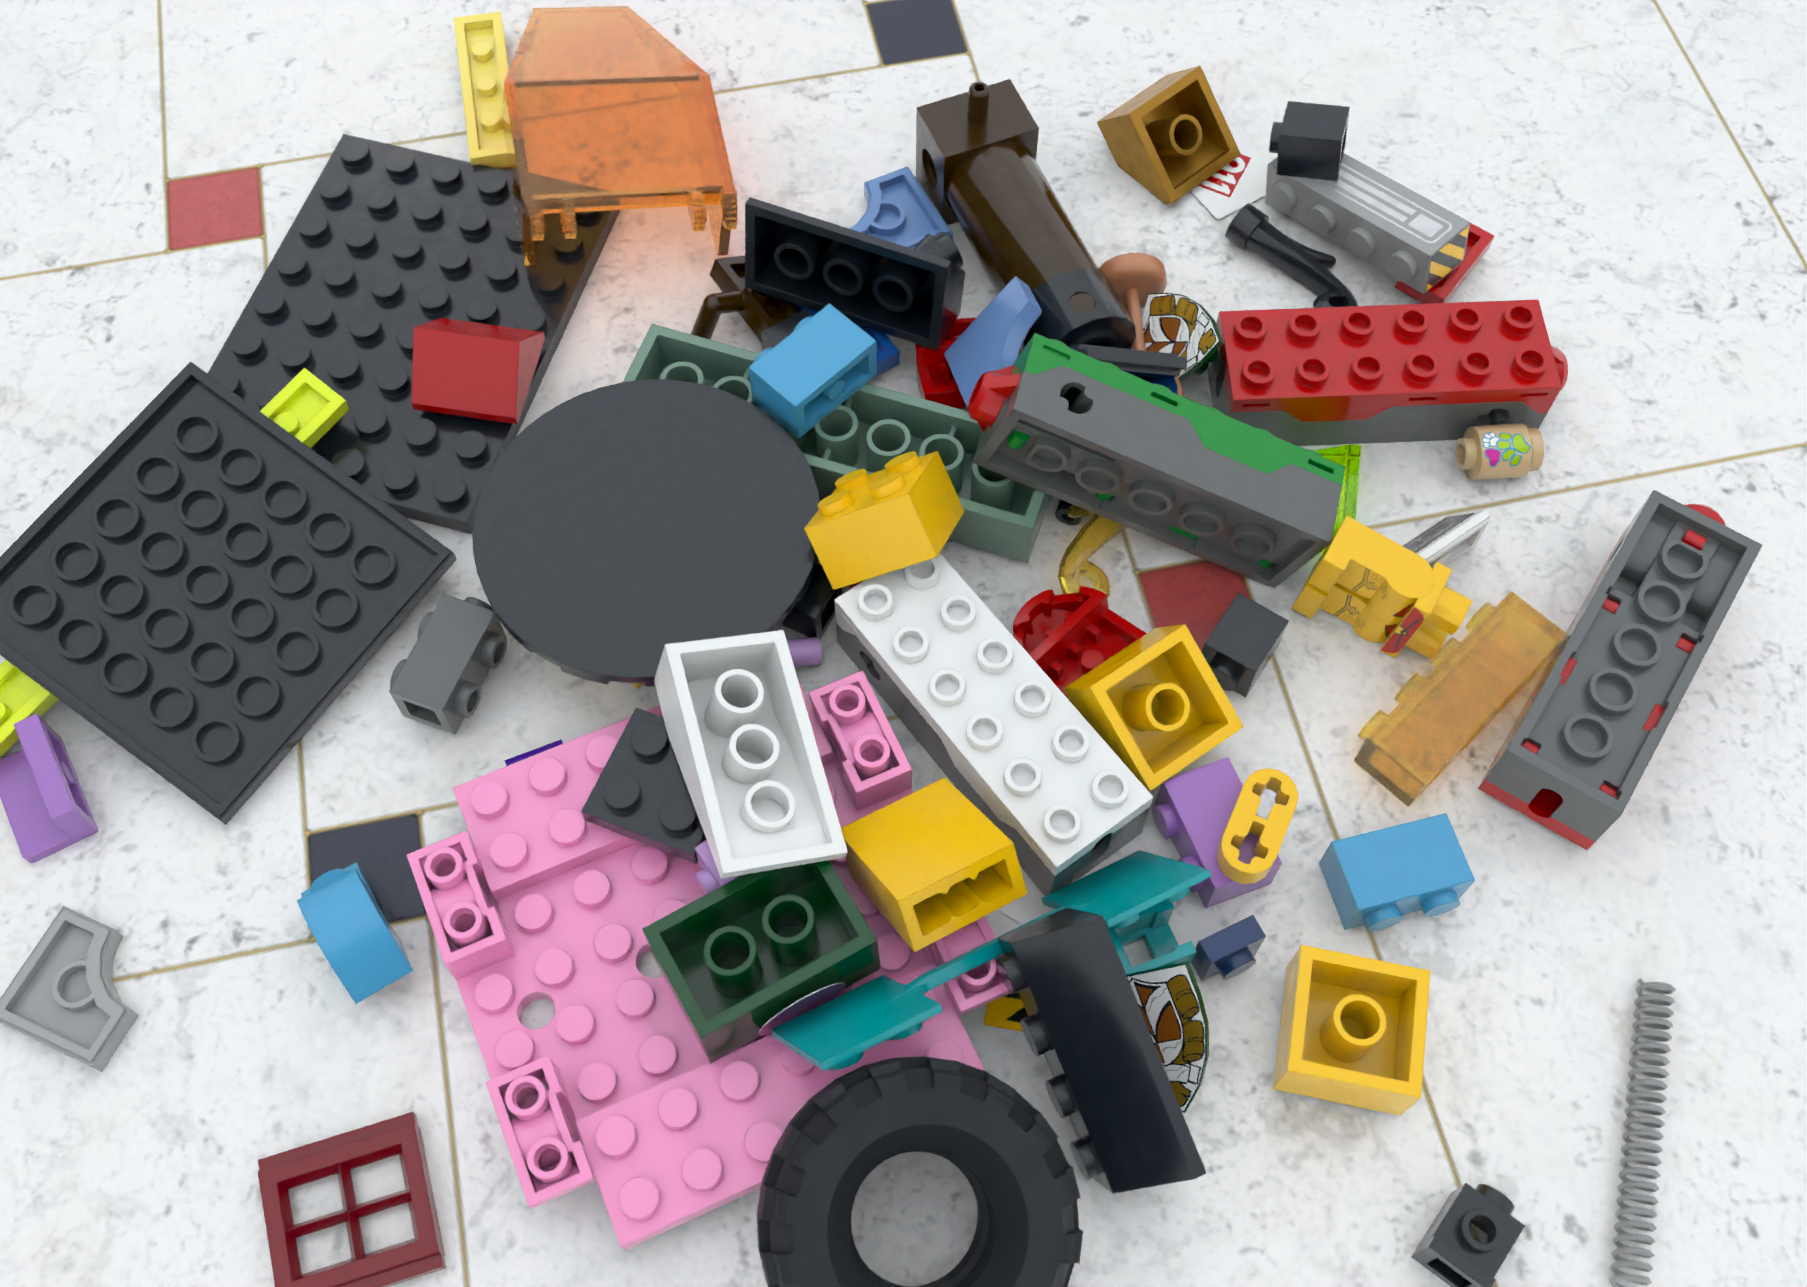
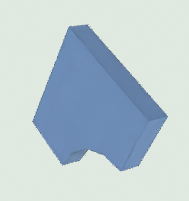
(899, 210)
(993, 336)

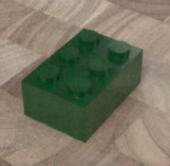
(759, 949)

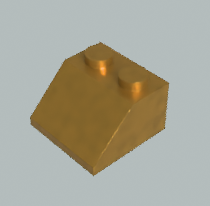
(1170, 135)

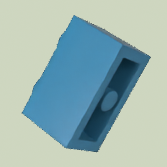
(813, 370)
(1396, 873)

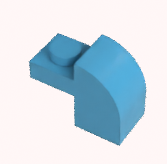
(353, 932)

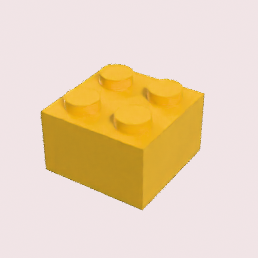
(885, 519)
(1156, 704)
(1352, 1030)

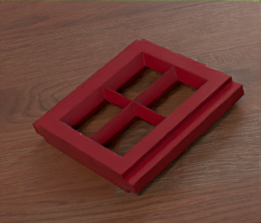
(338, 1156)

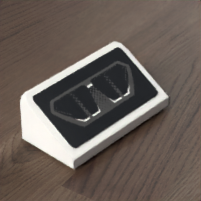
(1450, 537)

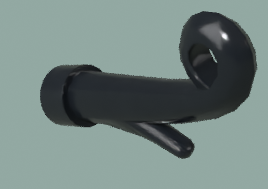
(1308, 266)

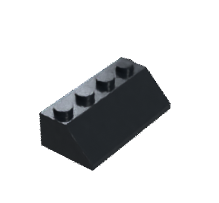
(855, 272)
(1097, 1053)

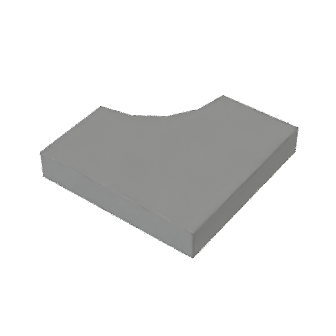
(68, 991)

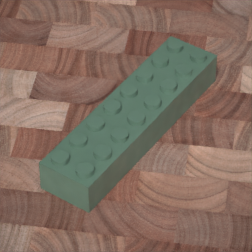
(866, 435)

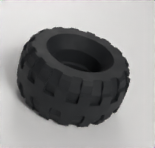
(935, 1106)

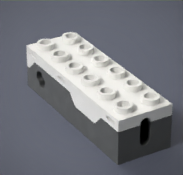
(992, 720)

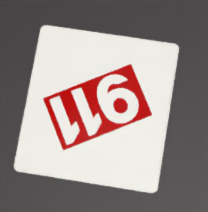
(1236, 183)

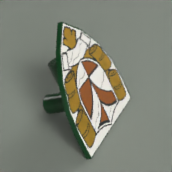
(1183, 328)
(1176, 1024)

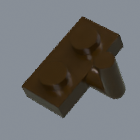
(756, 308)

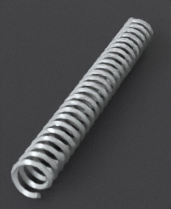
(1654, 1084)

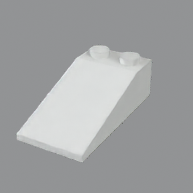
(748, 752)

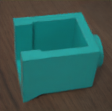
(1158, 938)

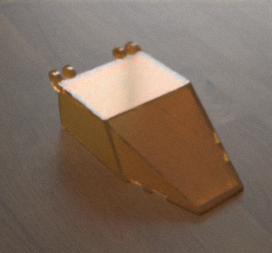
(611, 121)

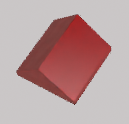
(473, 369)

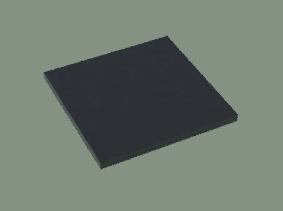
(209, 590)

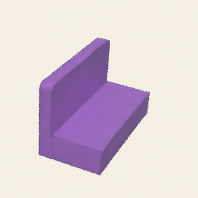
(43, 793)

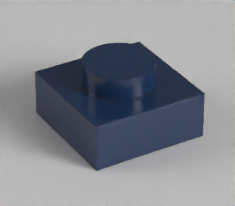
(1229, 950)

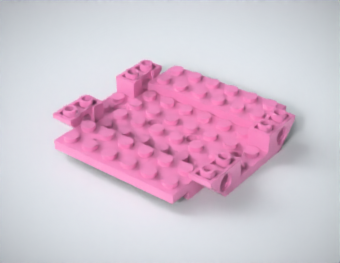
(617, 1071)

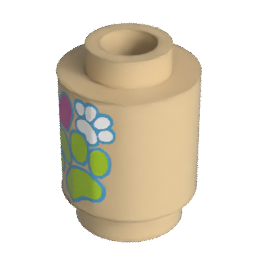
(1499, 451)

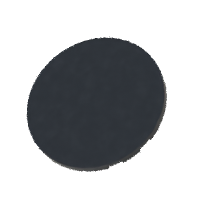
(644, 527)

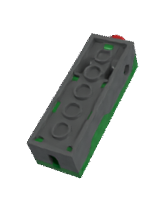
(1155, 461)

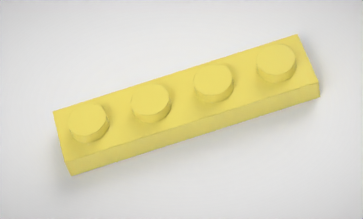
(482, 73)

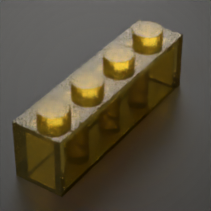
(1458, 698)

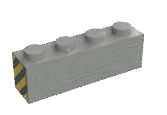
(1375, 221)

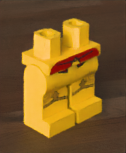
(1383, 592)

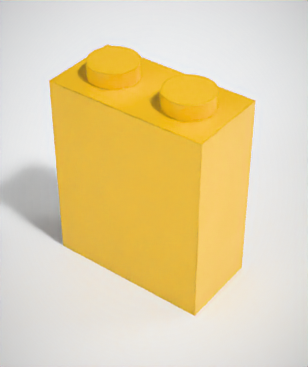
(932, 863)

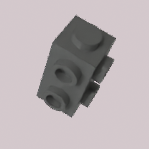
(449, 663)

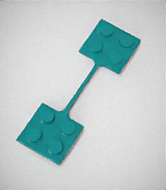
(887, 1010)

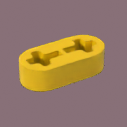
(1270, 830)

